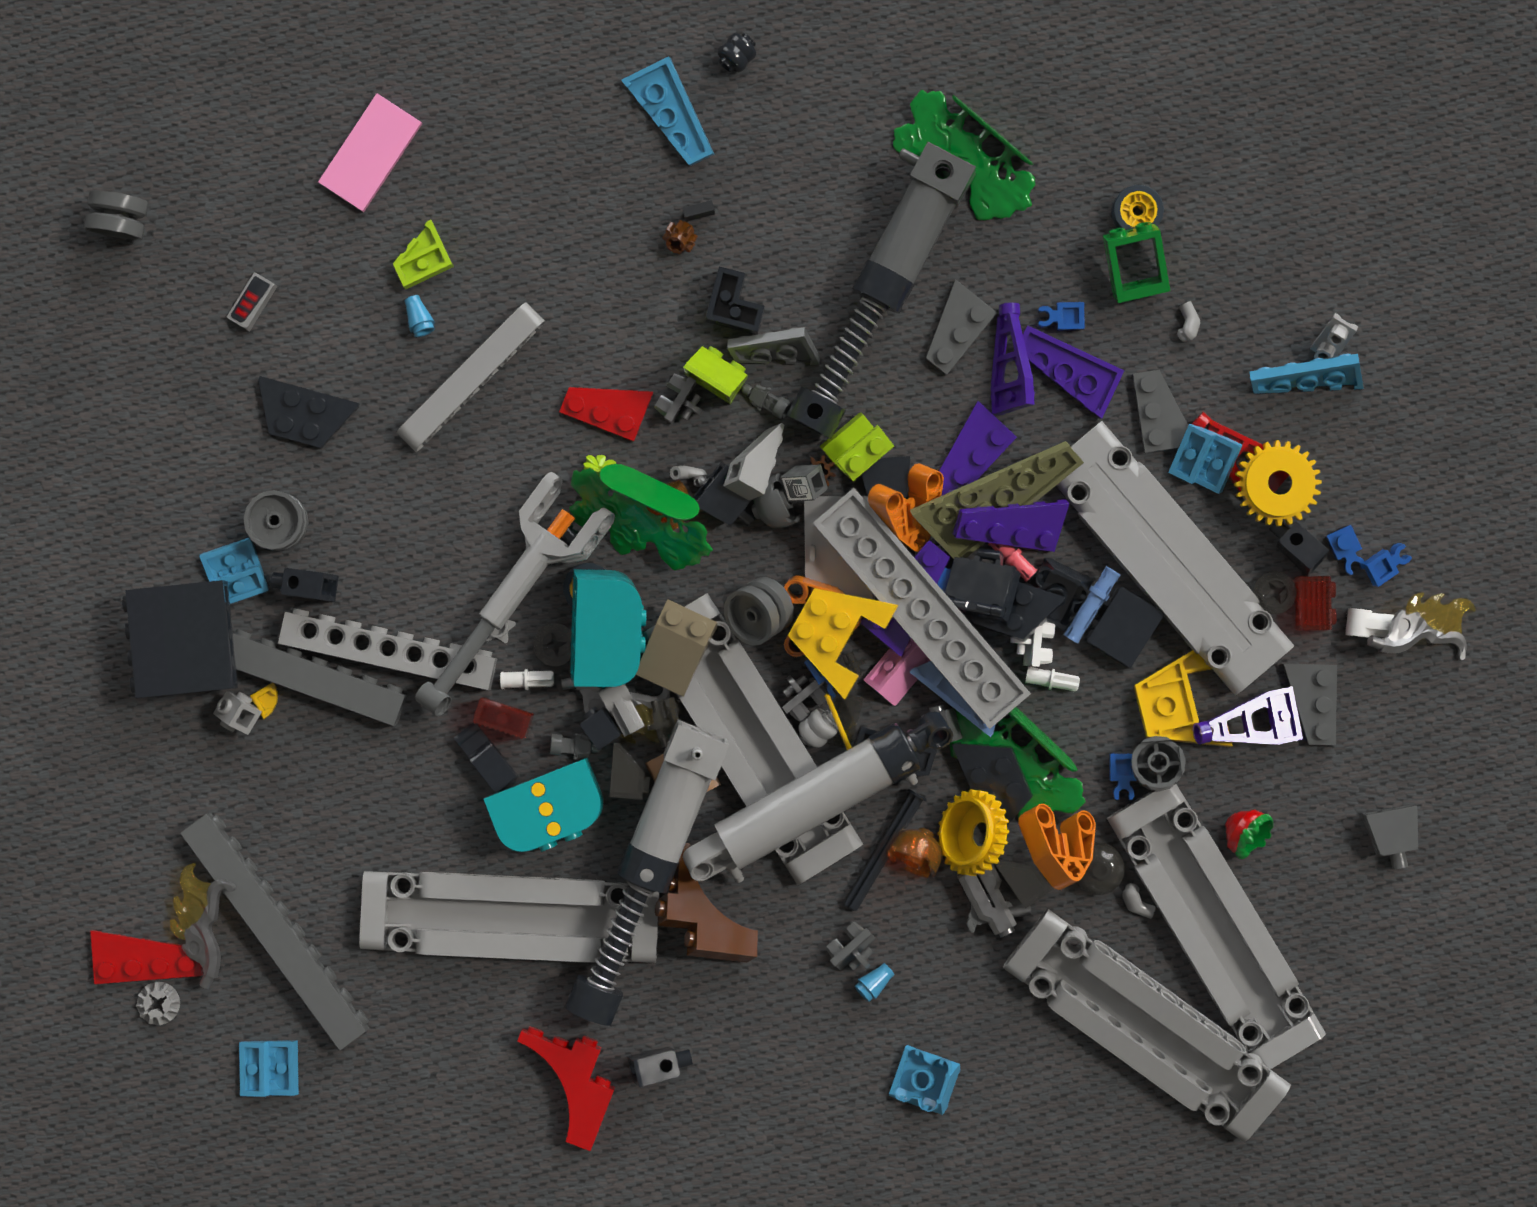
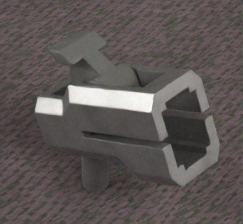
(990, 906)

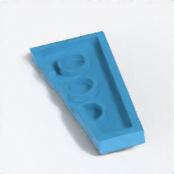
(669, 106)

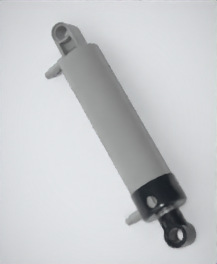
(816, 797)

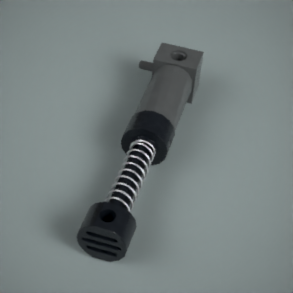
(889, 273)

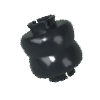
(737, 52)

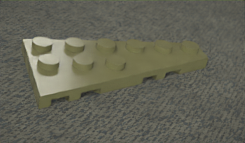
(1015, 484)

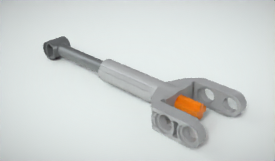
(542, 548)

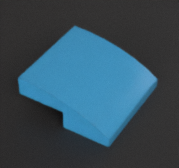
(1205, 458)
(237, 565)
(268, 1068)

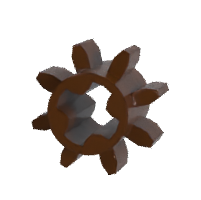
(680, 237)
(826, 468)

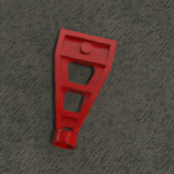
(1275, 479)

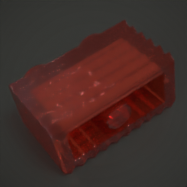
(1313, 603)
(503, 718)

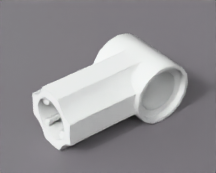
(1365, 623)

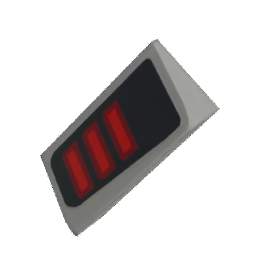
(252, 301)

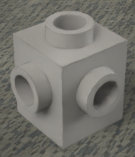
(237, 712)

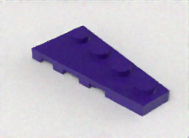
(1075, 371)
(975, 449)
(1015, 525)
(894, 636)

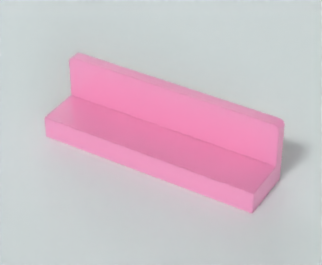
(892, 673)

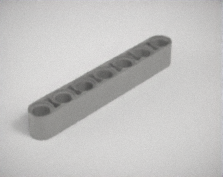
(469, 376)

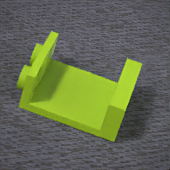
(856, 446)

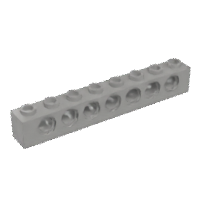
(293, 635)

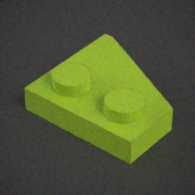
(423, 258)

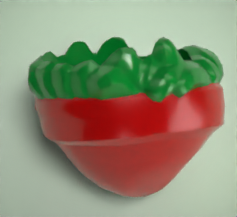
(1247, 831)

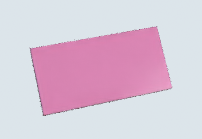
(370, 152)

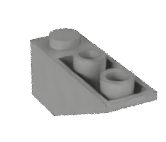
(752, 468)

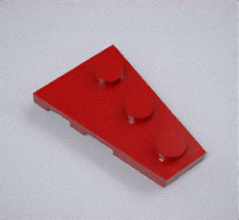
(608, 409)

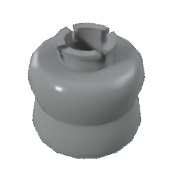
(817, 728)

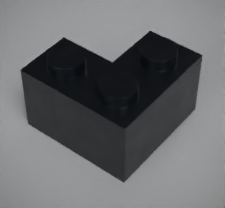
(728, 309)

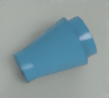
(419, 318)
(874, 982)

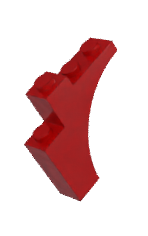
(574, 1065)

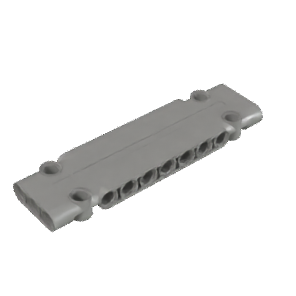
(1172, 561)
(763, 747)
(498, 916)
(1216, 926)
(1146, 1026)

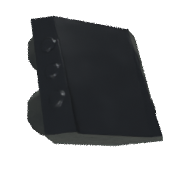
(1064, 582)

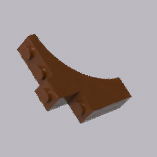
(709, 931)

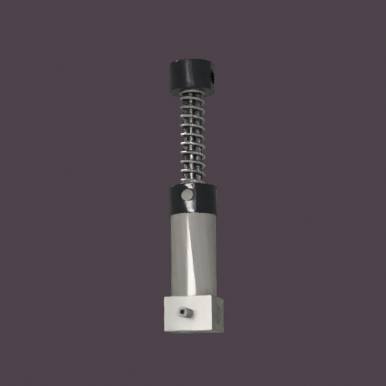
(651, 858)

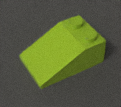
(715, 373)

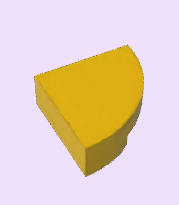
(266, 699)

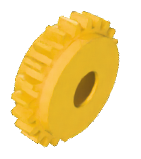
(1257, 491)
(958, 828)

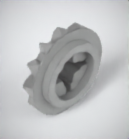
(170, 1006)

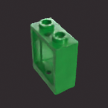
(1140, 288)

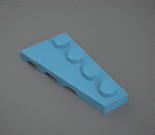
(1308, 375)

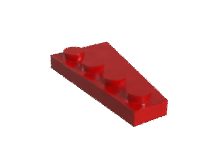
(138, 959)

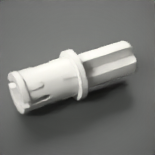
(526, 679)
(1052, 679)

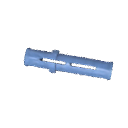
(1094, 600)

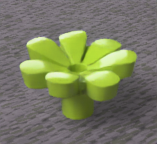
(598, 463)

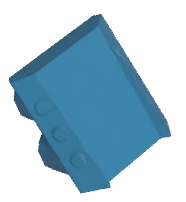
(925, 1080)

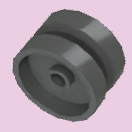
(116, 215)
(292, 520)
(758, 611)

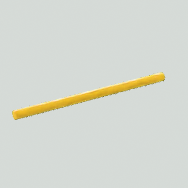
(837, 721)

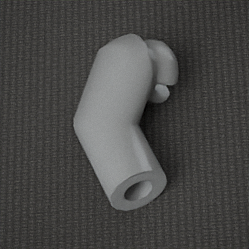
(1191, 323)
(687, 472)
(1134, 903)

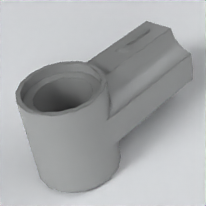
(619, 702)

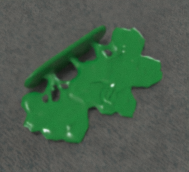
(989, 193)
(633, 521)
(1059, 792)

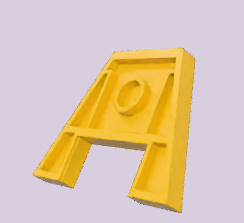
(827, 626)
(1168, 702)

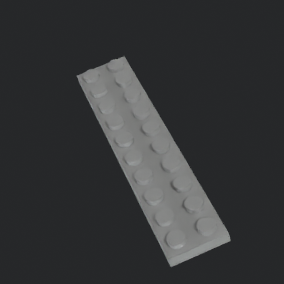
(922, 609)

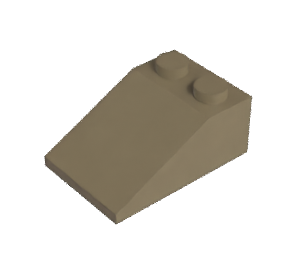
(676, 647)

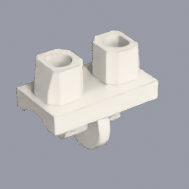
(1031, 648)

